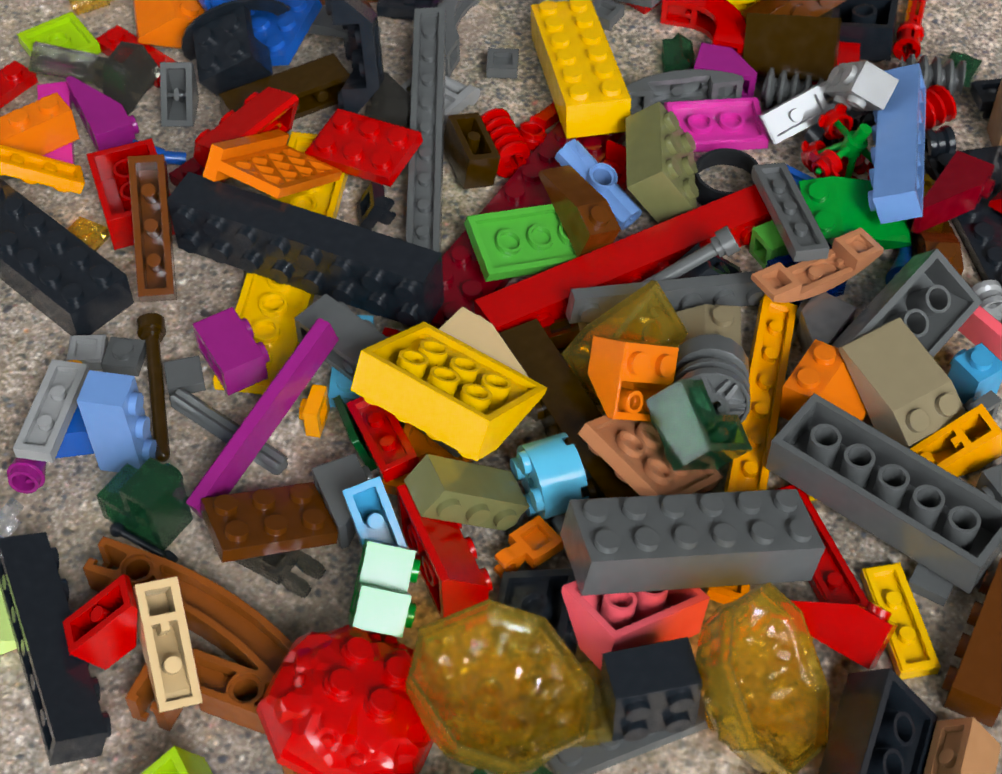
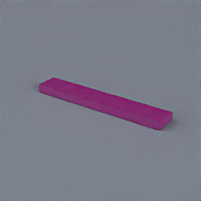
(266, 414)

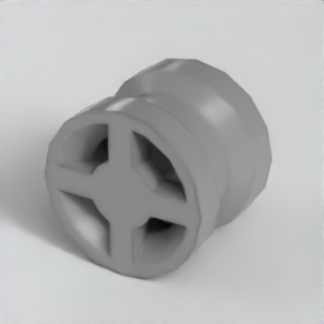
(991, 294)

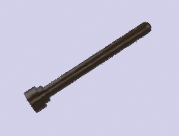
(152, 329)

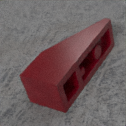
(956, 191)

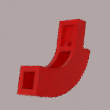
(714, 18)

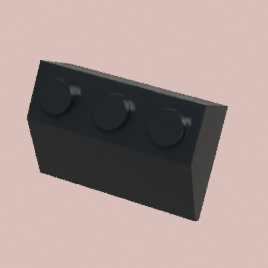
(879, 727)

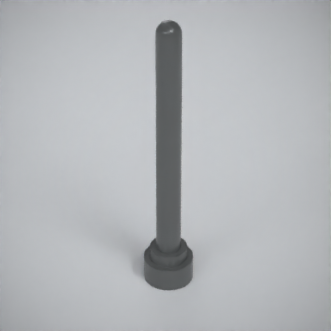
(720, 245)

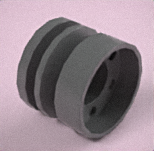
(721, 367)

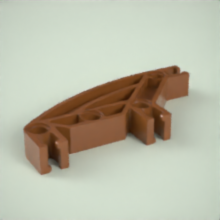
(215, 617)

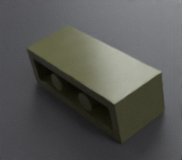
(466, 493)

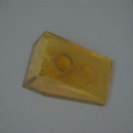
(640, 317)

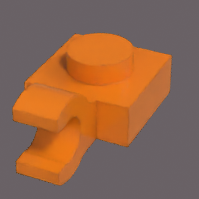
(530, 544)

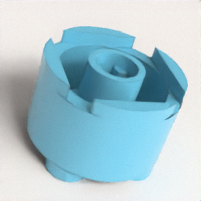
(549, 475)

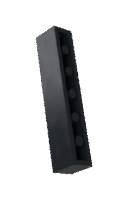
(58, 682)

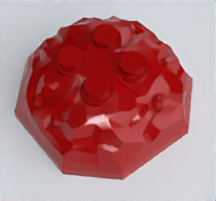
(344, 706)

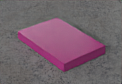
(722, 123)

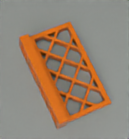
(268, 164)

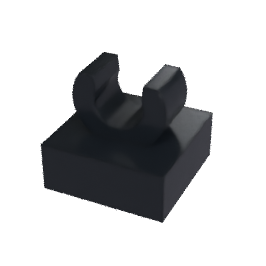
(984, 95)
(374, 207)

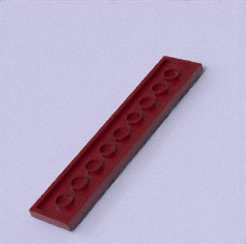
(461, 270)

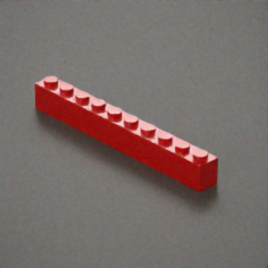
(623, 261)

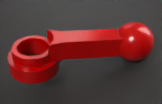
(534, 130)

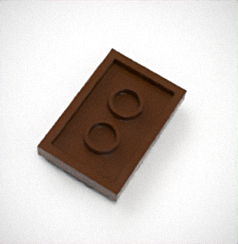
(268, 521)

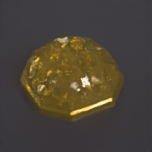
(764, 682)
(498, 688)

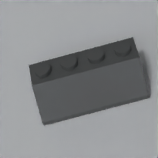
(926, 297)

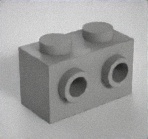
(860, 86)

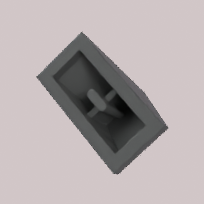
(178, 94)

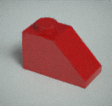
(104, 626)

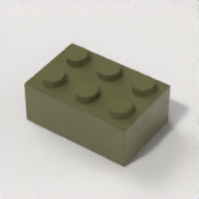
(660, 163)

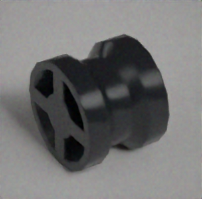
(939, 141)

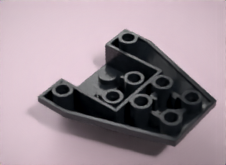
(361, 50)

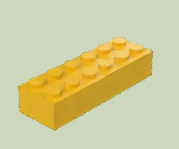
(579, 68)

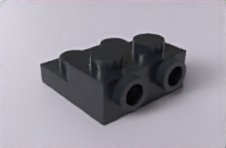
(541, 595)

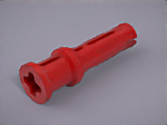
(910, 31)

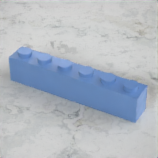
(899, 149)

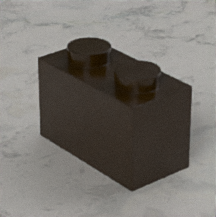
(471, 150)

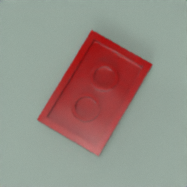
(365, 146)

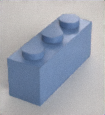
(116, 420)

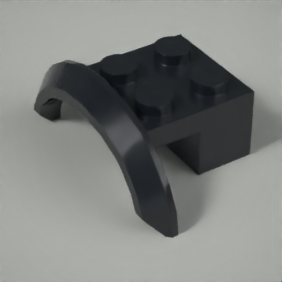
(226, 44)

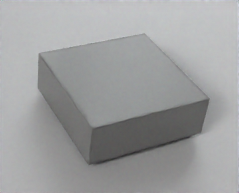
(88, 349)

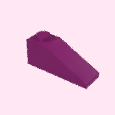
(102, 116)

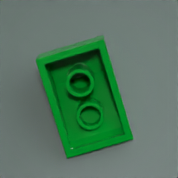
(843, 206)

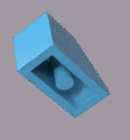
(373, 513)

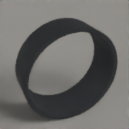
(721, 156)

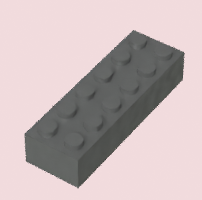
(889, 491)
(690, 541)

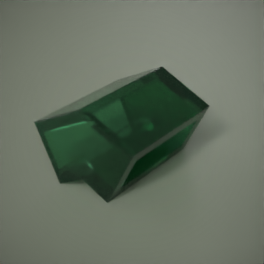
(677, 54)

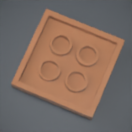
(639, 458)

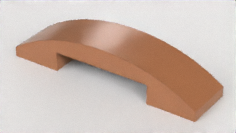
(810, 278)

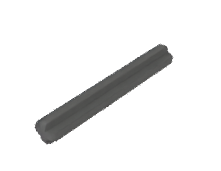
(223, 428)

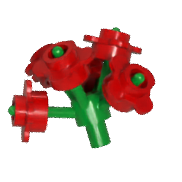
(849, 153)

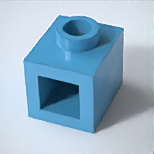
(975, 372)

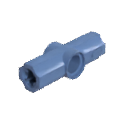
(603, 179)

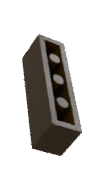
(312, 82)

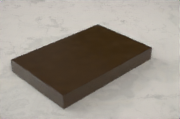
(792, 44)

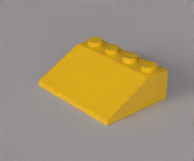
(446, 389)

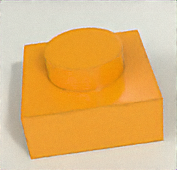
(315, 410)

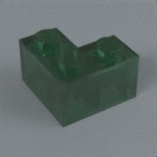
(692, 430)
(148, 502)

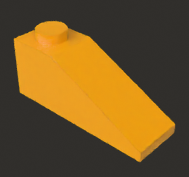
(964, 443)

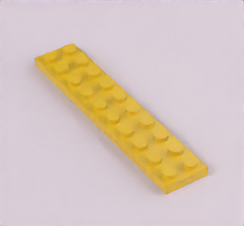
(273, 305)

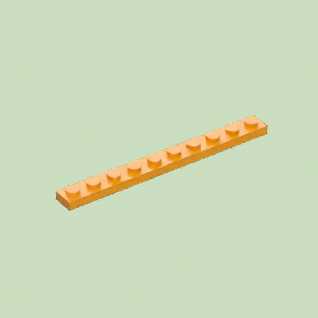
(766, 376)

